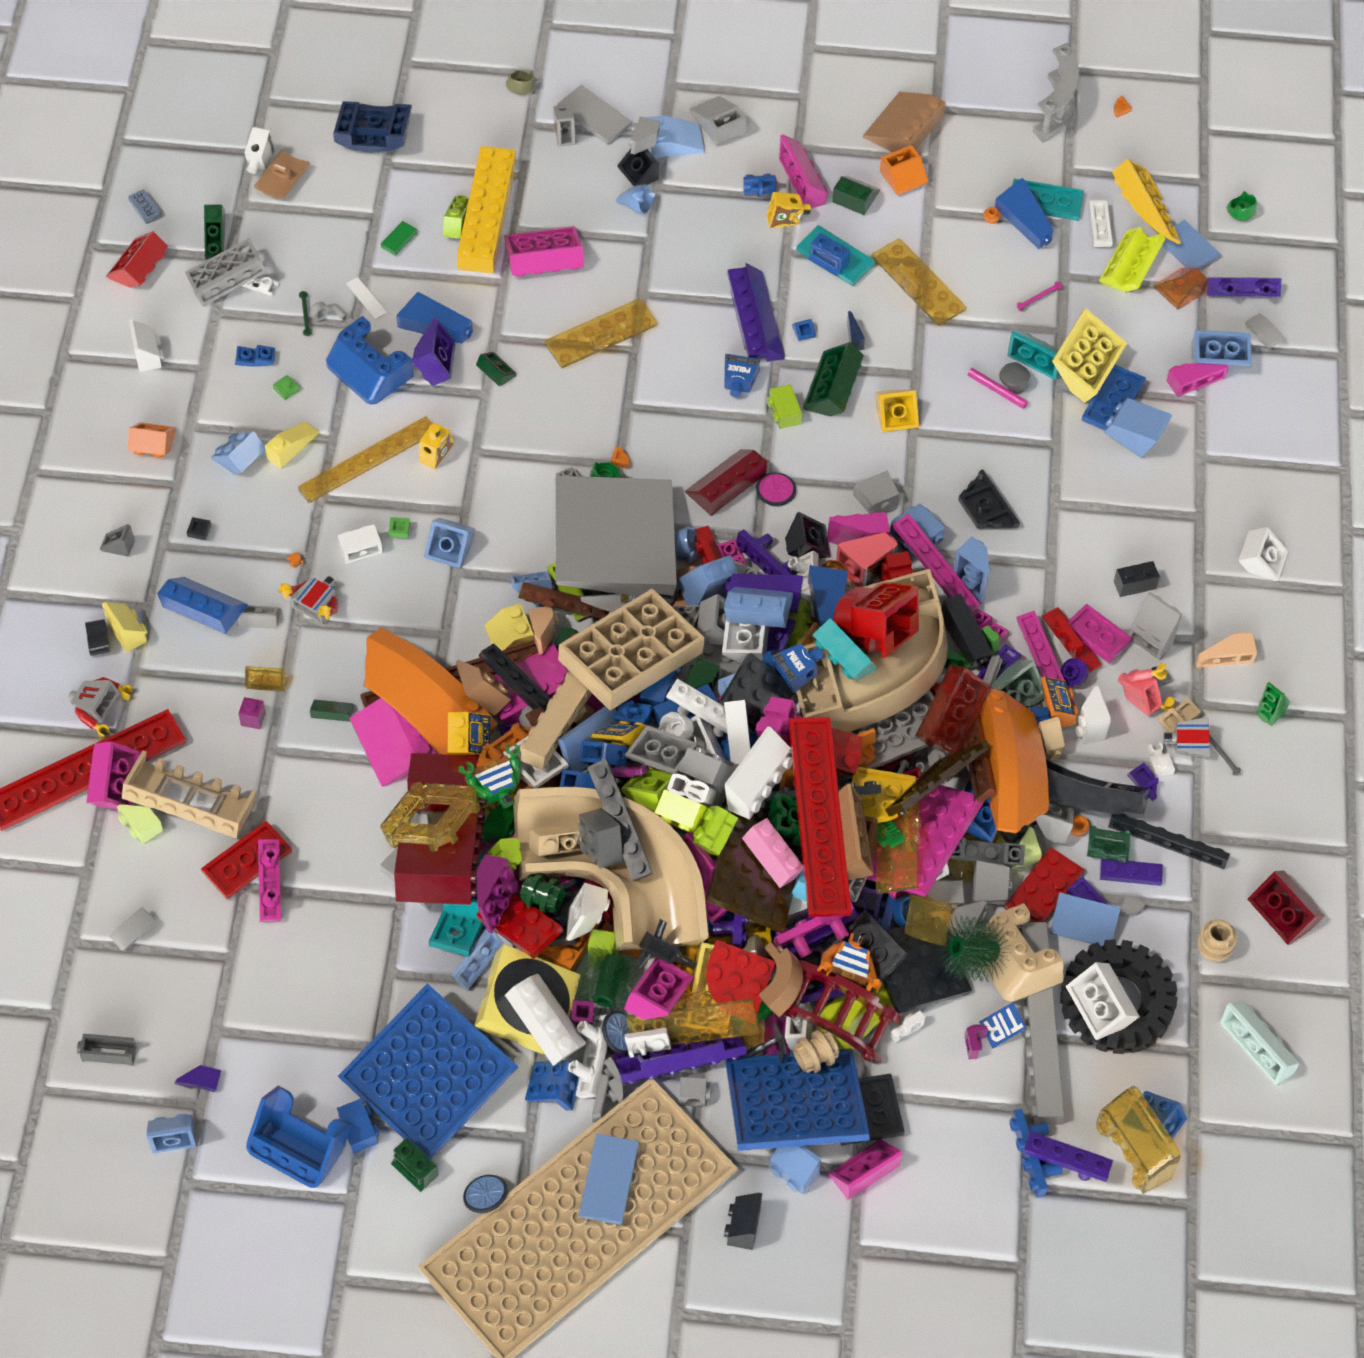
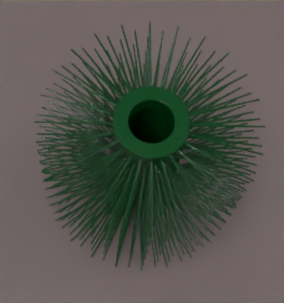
(974, 949)
(609, 978)

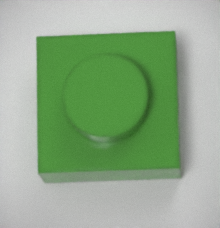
(285, 387)
(399, 527)

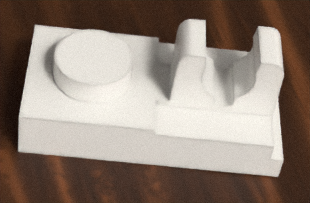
(648, 1041)

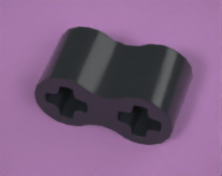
(97, 637)

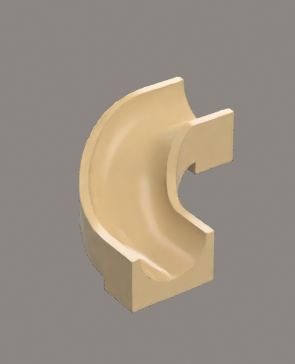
(898, 678)
(669, 894)

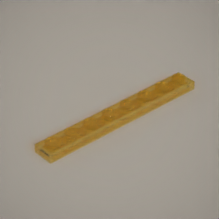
(364, 460)

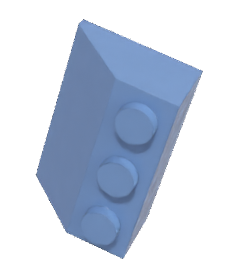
(1221, 348)
(973, 567)
(758, 606)

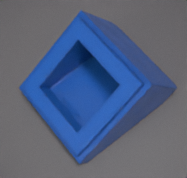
(804, 329)

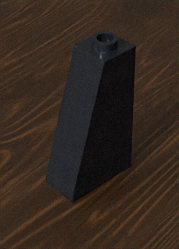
(965, 631)

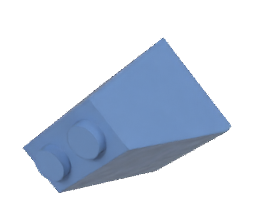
(1136, 425)
(707, 580)

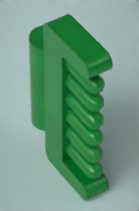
(889, 834)

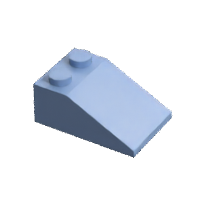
(677, 137)

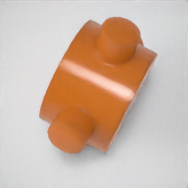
(295, 560)

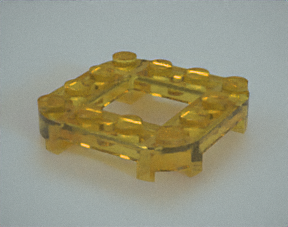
(461, 801)

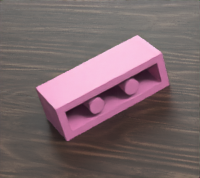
(773, 852)

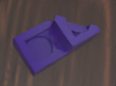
(1144, 777)
(200, 1077)

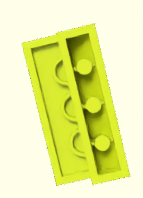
(1131, 260)
(854, 1016)

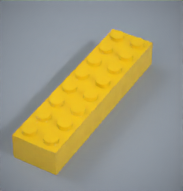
(486, 209)

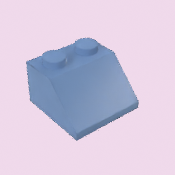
(449, 542)
(171, 1133)
(796, 1166)

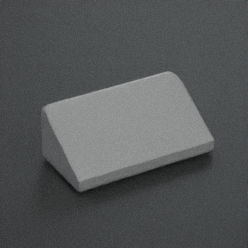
(259, 617)

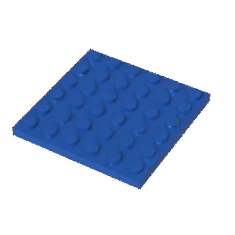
(428, 1071)
(788, 1107)

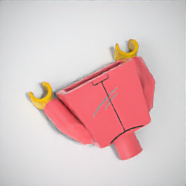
(1143, 691)

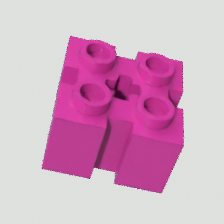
(776, 716)

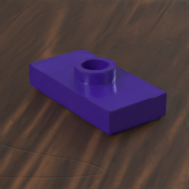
(1084, 890)

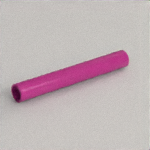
(996, 387)

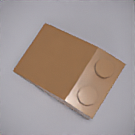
(483, 687)

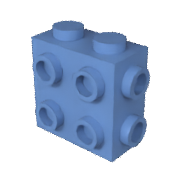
(933, 528)

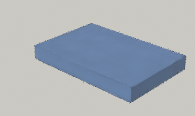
(1193, 250)
(1084, 919)

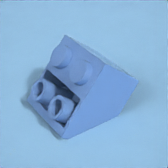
(239, 451)

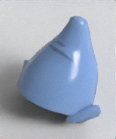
(637, 198)
(685, 544)

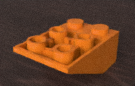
(568, 955)

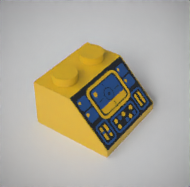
(468, 733)
(619, 733)

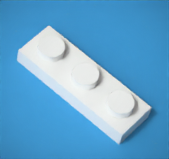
(1100, 223)

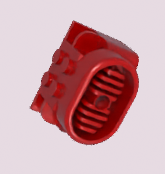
(879, 616)

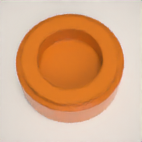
(1080, 826)

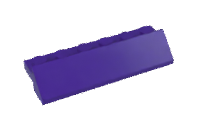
(754, 313)
(678, 1058)

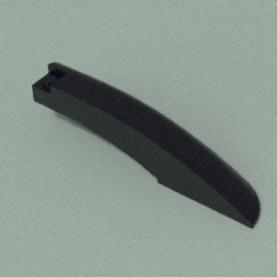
(1094, 794)

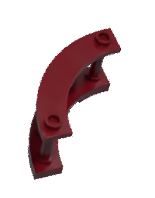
(853, 993)

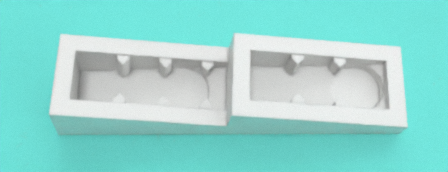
(737, 731)

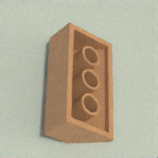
(855, 834)

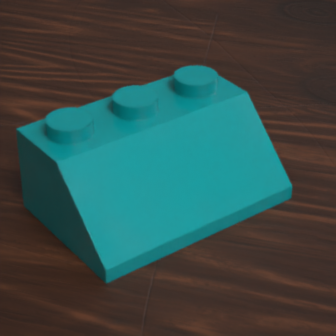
(1033, 353)
(843, 651)

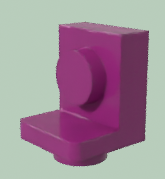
(973, 1039)

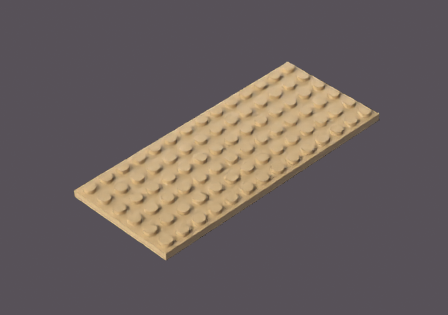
(534, 1254)

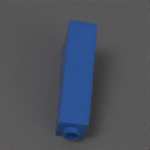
(1024, 213)
(422, 310)
(826, 589)

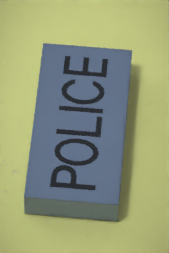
(144, 206)

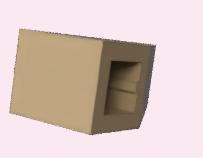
(554, 840)

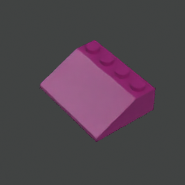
(544, 251)
(544, 671)
(388, 740)

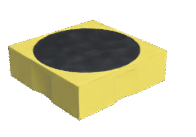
(507, 970)

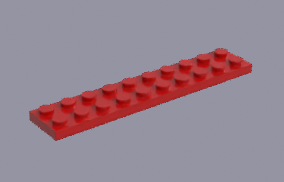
(72, 774)
(819, 817)

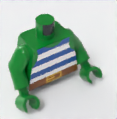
(496, 779)

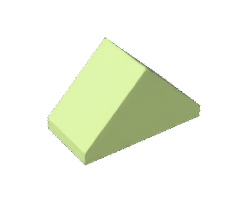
(1032, 850)

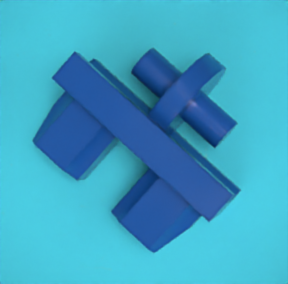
(759, 184)
(634, 712)

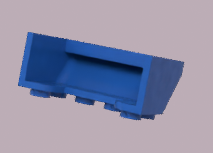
(364, 367)
(292, 1143)

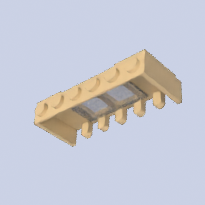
(188, 797)

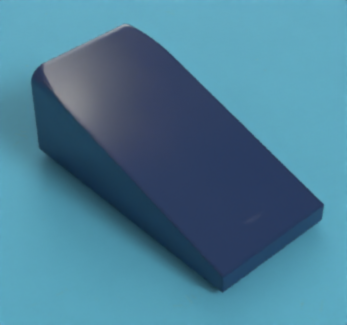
(855, 334)

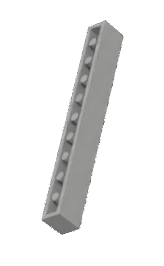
(1042, 1040)

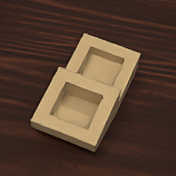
(1185, 711)

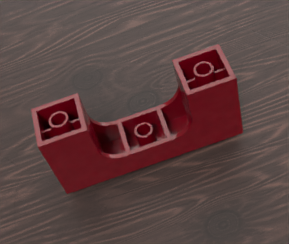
(450, 872)

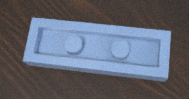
(479, 957)

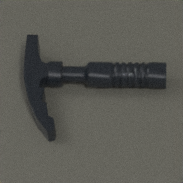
(778, 1038)

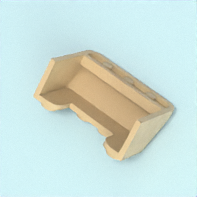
(1026, 970)

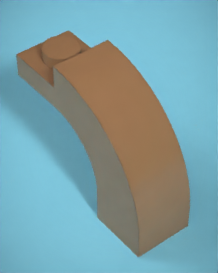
(787, 981)

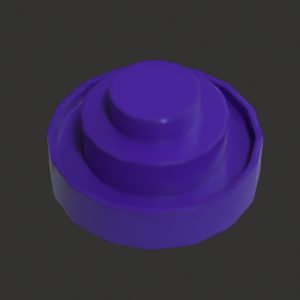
(1075, 672)

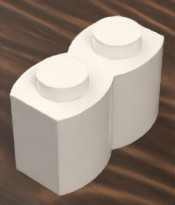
(692, 789)

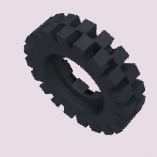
(1152, 980)

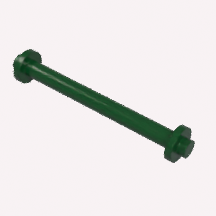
(303, 295)

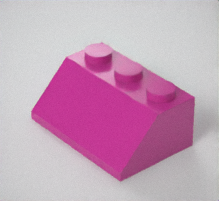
(108, 772)
(658, 990)

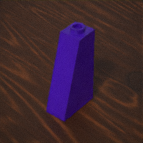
(783, 583)

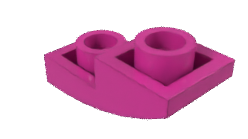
(730, 548)
(984, 620)

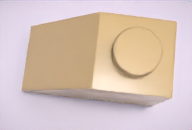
(1052, 738)

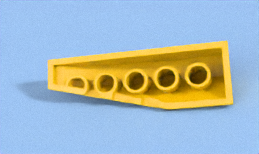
(1144, 197)

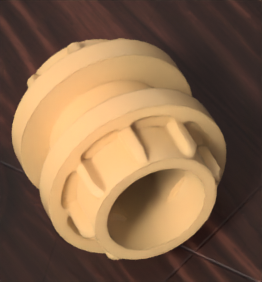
(1217, 940)
(816, 1051)

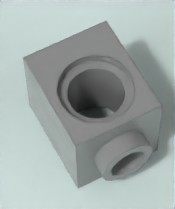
(693, 1092)

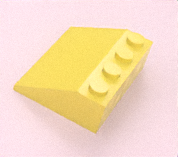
(1088, 355)

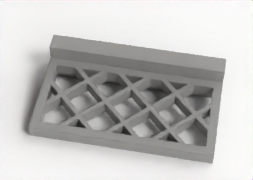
(229, 279)

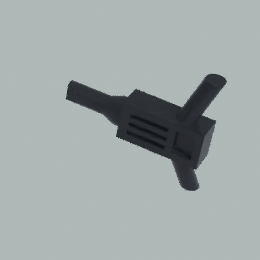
(662, 949)

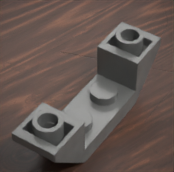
(989, 852)

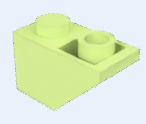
(141, 821)

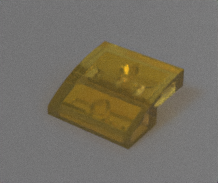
(927, 919)

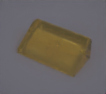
(265, 678)

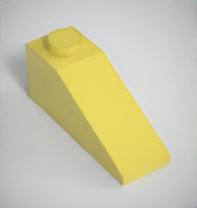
(289, 443)

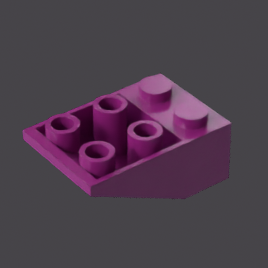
(494, 889)

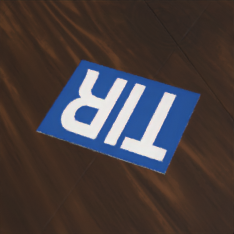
(1003, 1025)

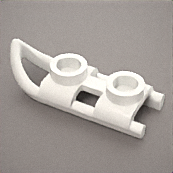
(265, 284)

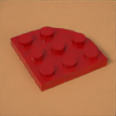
(737, 974)

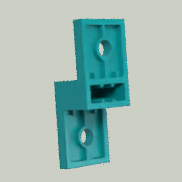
(460, 919)

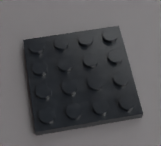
(921, 977)

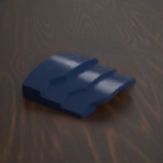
(372, 127)

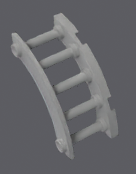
(1060, 102)

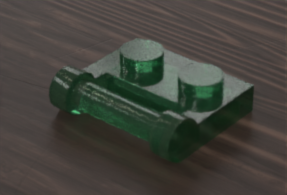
(1106, 848)

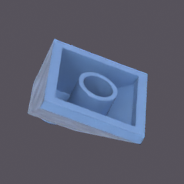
(539, 578)

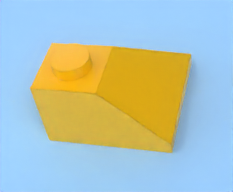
(897, 409)

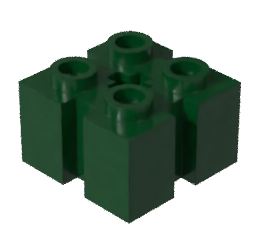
(784, 817)

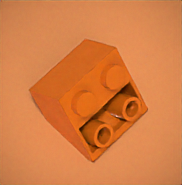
(903, 170)

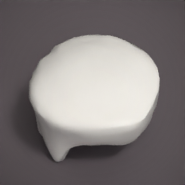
(677, 725)

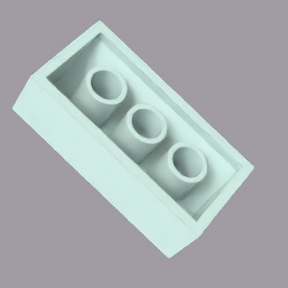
(1259, 1041)

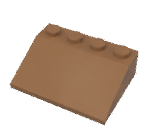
(906, 121)

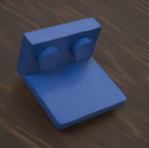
(553, 1084)
(1168, 1112)

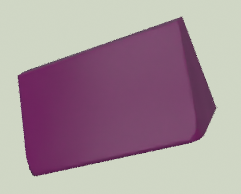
(769, 1032)

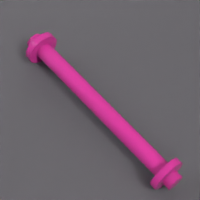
(1057, 285)

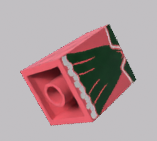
(865, 557)

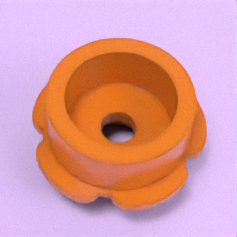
(992, 215)

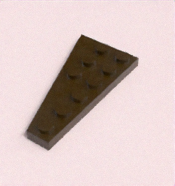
(937, 774)

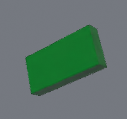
(398, 238)

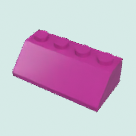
(801, 172)

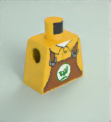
(785, 210)
(435, 445)

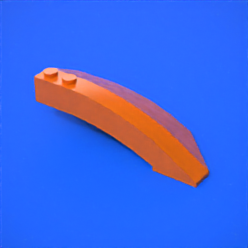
(416, 686)
(1015, 762)

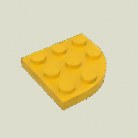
(891, 788)

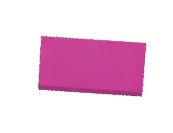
(866, 1168)

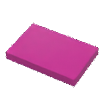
(1099, 633)

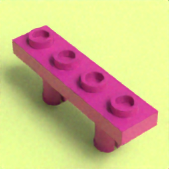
(269, 880)
(804, 927)

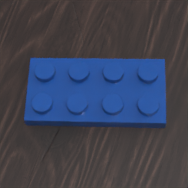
(1116, 388)

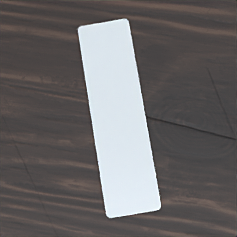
(366, 297)

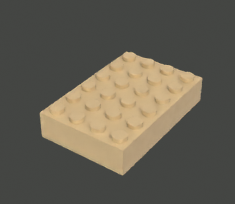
(631, 649)

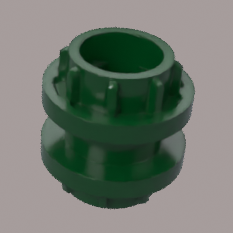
(542, 893)

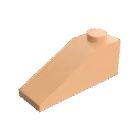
(542, 623)
(1235, 649)

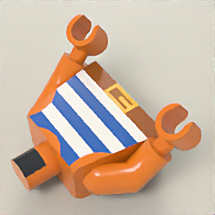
(850, 962)

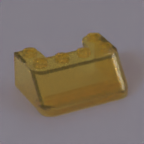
(1141, 1138)

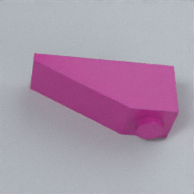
(1194, 376)

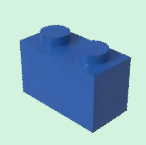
(362, 1132)

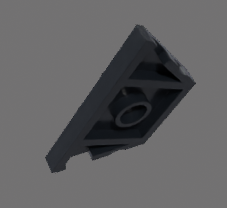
(986, 504)

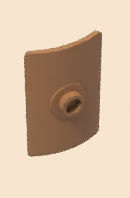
(281, 175)

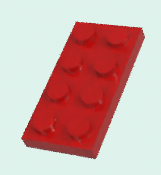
(239, 863)
(1044, 883)
(526, 927)

